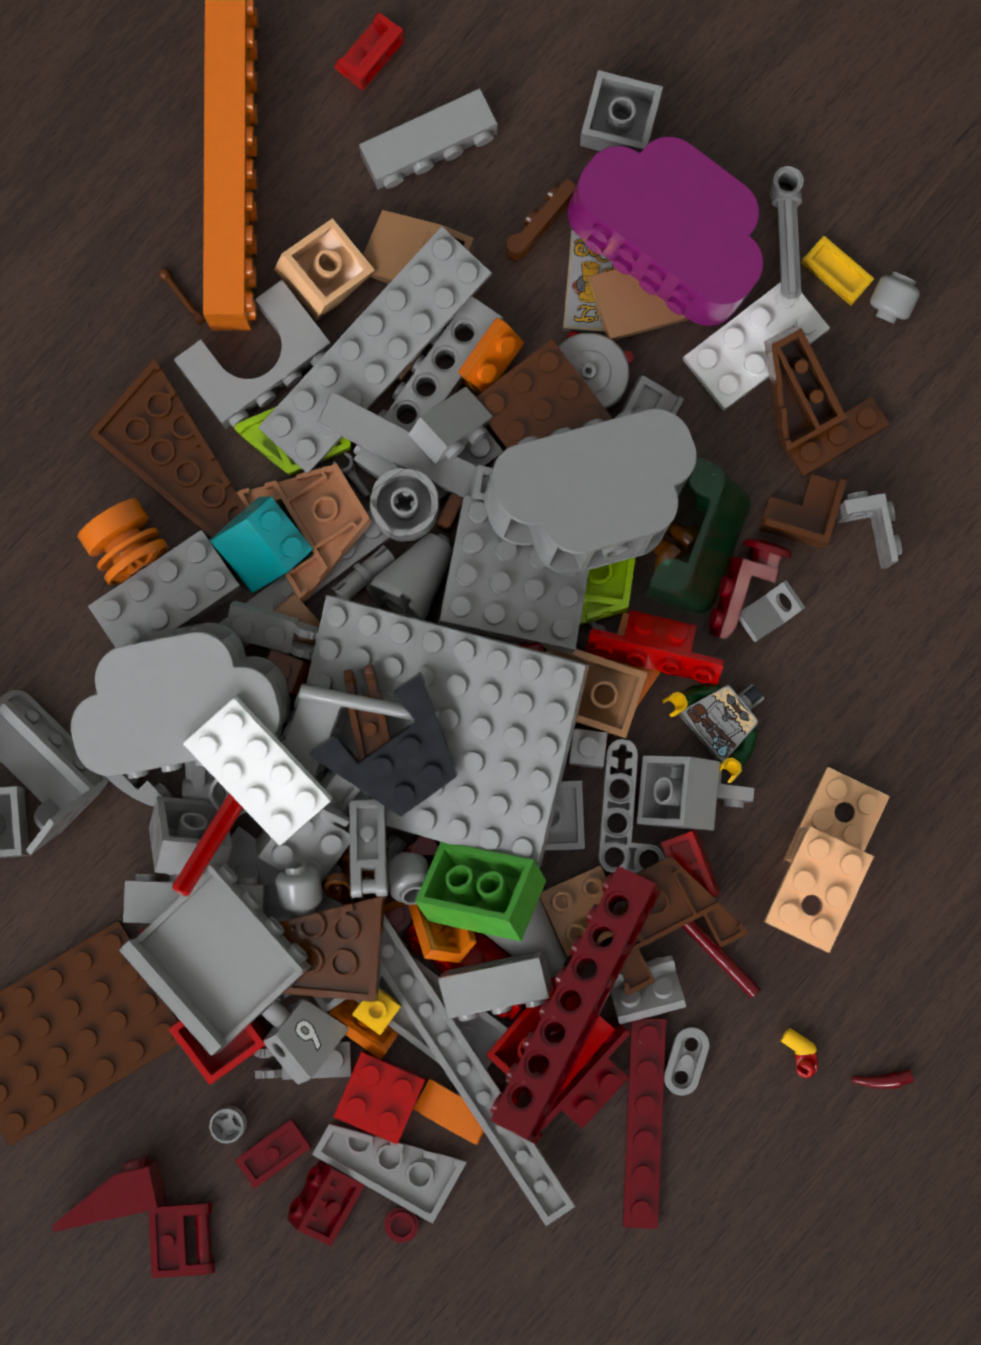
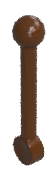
(165, 274)

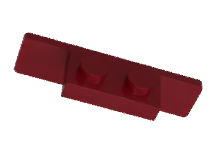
(594, 1082)

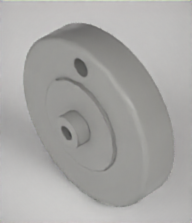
(599, 364)

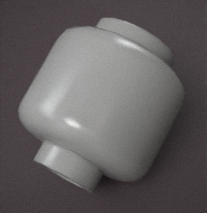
(895, 297)
(406, 876)
(299, 888)

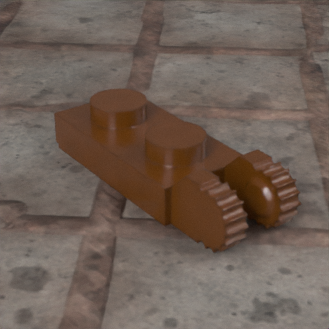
(368, 728)

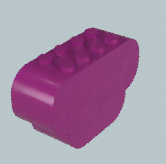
(671, 226)

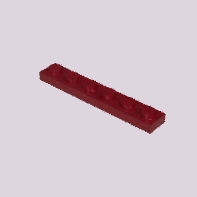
(644, 1123)

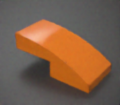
(449, 1111)

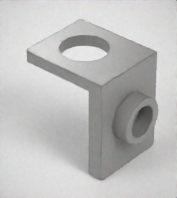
(769, 613)

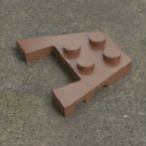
(326, 515)

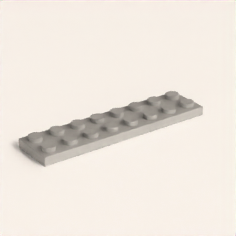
(377, 345)

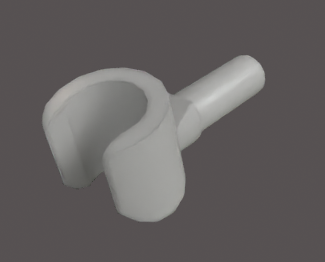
(354, 477)

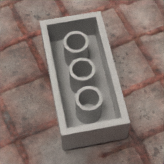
(168, 592)

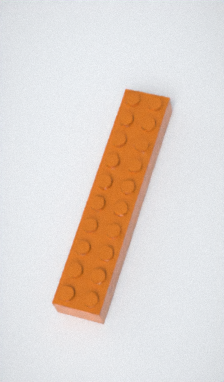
(229, 164)

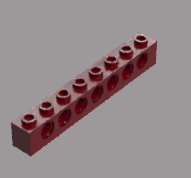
(618, 886)

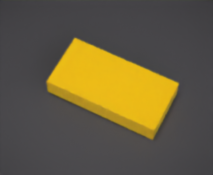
(837, 270)

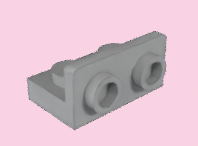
(653, 999)

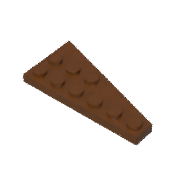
(341, 950)

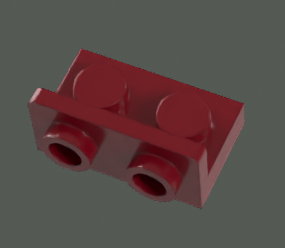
(324, 1202)

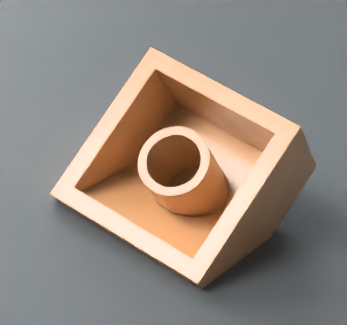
(323, 269)

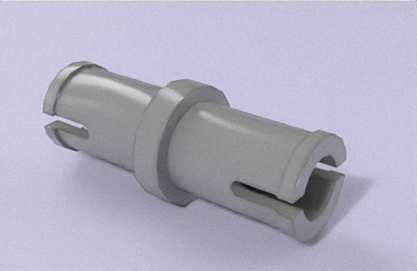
(363, 573)

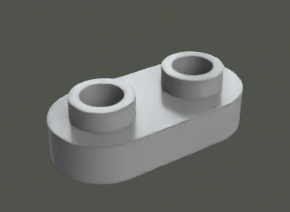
(686, 1060)

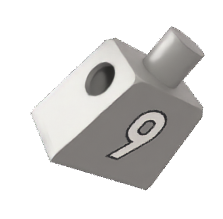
(302, 1037)

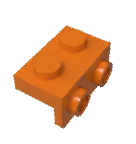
(490, 356)
(440, 940)

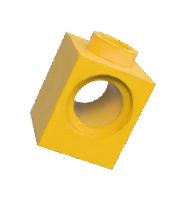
(379, 1013)

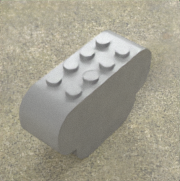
(592, 489)
(163, 690)

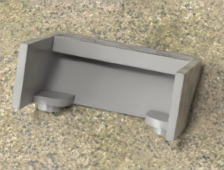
(46, 762)

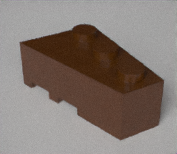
(799, 389)

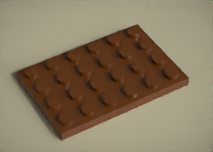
(75, 1032)

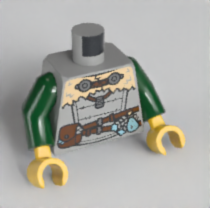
(720, 721)

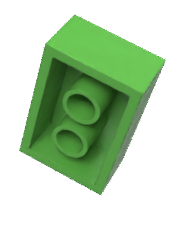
(481, 891)

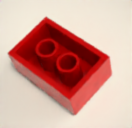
(510, 1046)

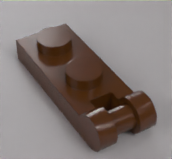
(540, 221)

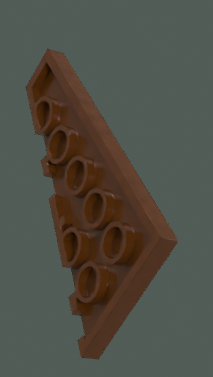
(164, 448)

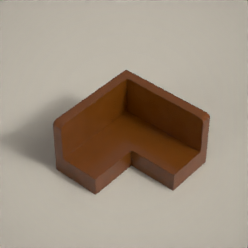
(813, 519)

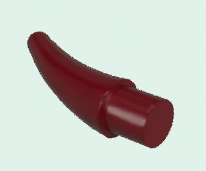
(888, 1081)

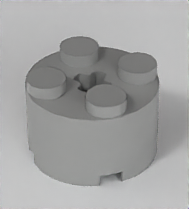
(409, 485)

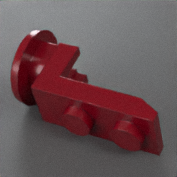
(734, 585)

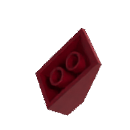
(128, 1192)

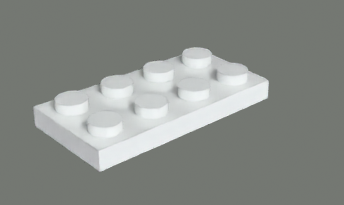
(735, 355)
(257, 770)

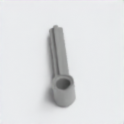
(786, 205)

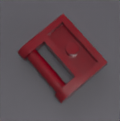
(169, 1243)

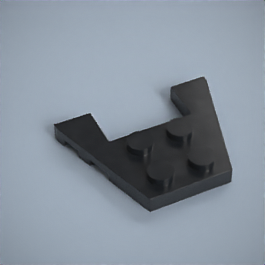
(406, 765)

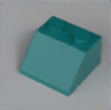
(261, 543)

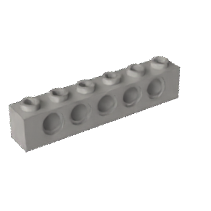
(471, 316)

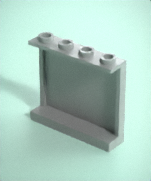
(216, 958)

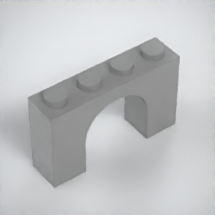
(235, 397)

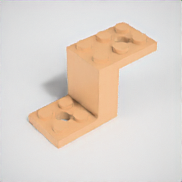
(827, 860)

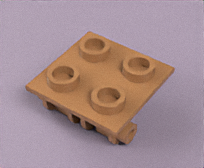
(570, 905)

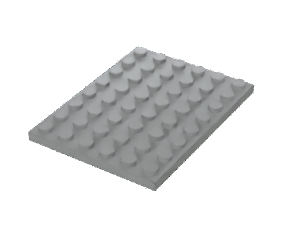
(500, 710)

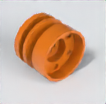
(120, 537)

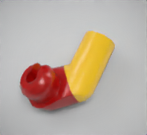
(805, 1052)

